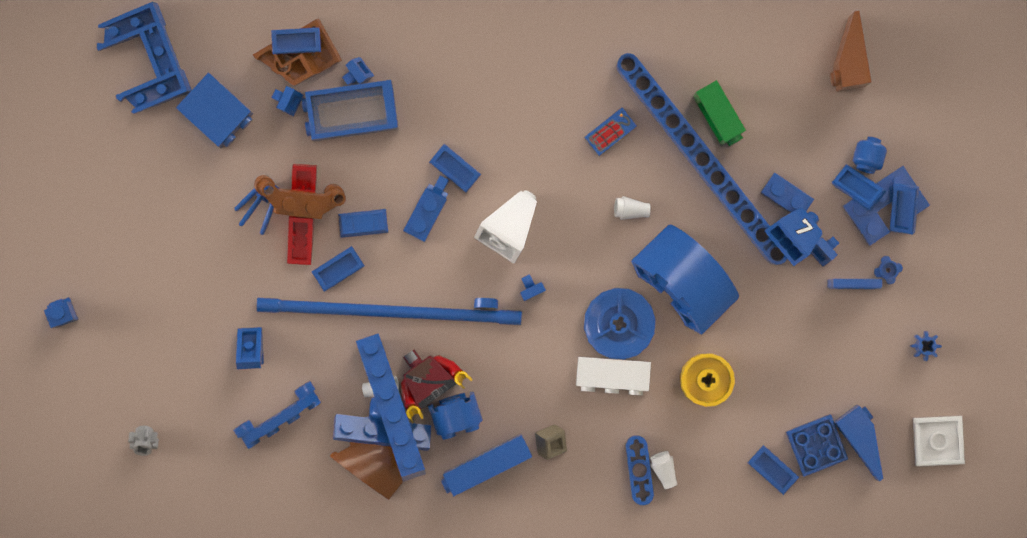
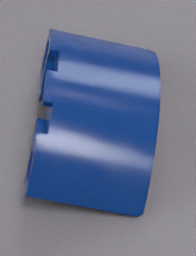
(688, 275)

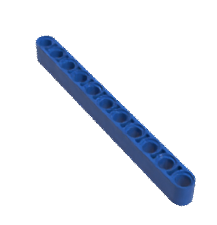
(691, 152)

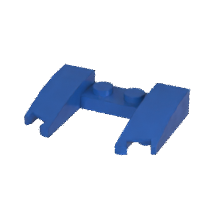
(149, 24)

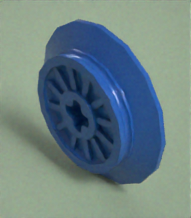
(635, 313)

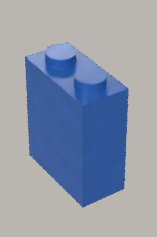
(215, 111)

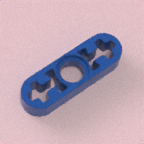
(647, 487)

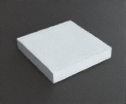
(938, 441)

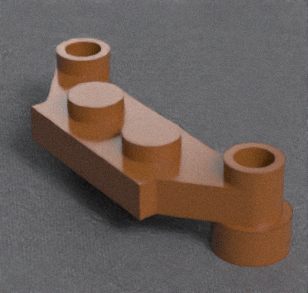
(300, 202)

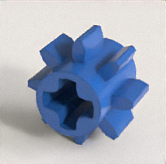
(918, 345)

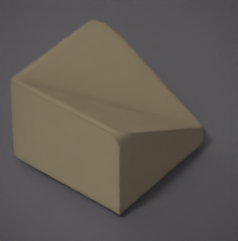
(551, 442)

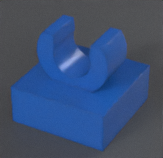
(357, 72)
(288, 100)
(824, 252)
(531, 289)

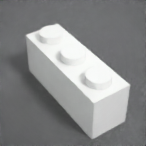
(613, 375)

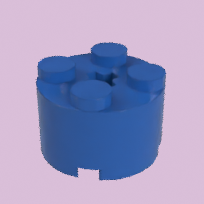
(455, 415)

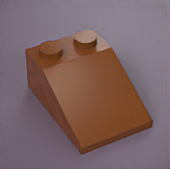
(851, 63)

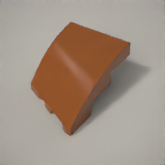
(301, 66)
(372, 465)

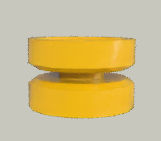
(721, 379)

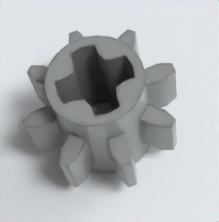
(143, 440)

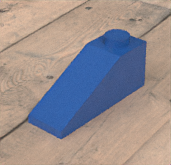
(861, 435)

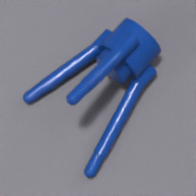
(253, 207)

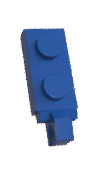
(427, 210)

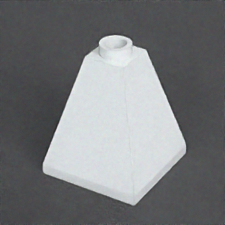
(508, 226)

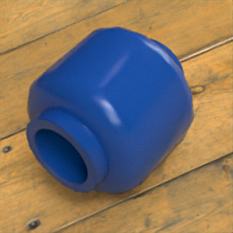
(869, 155)

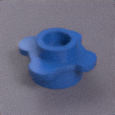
(895, 269)

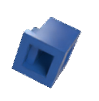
(60, 313)

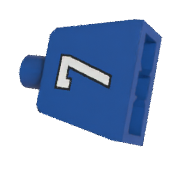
(796, 234)

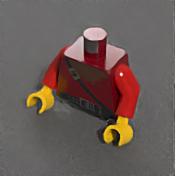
(428, 381)

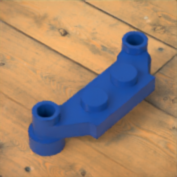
(251, 435)

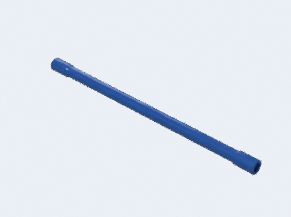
(275, 305)

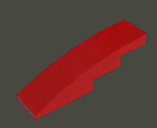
(301, 228)

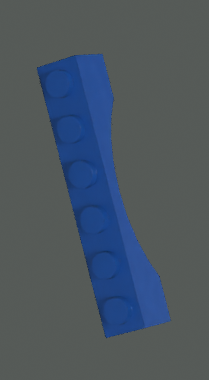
(390, 407)

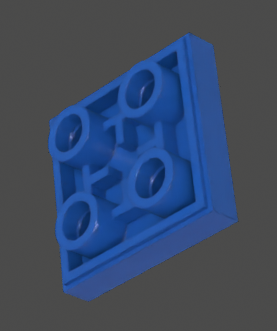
(816, 445)

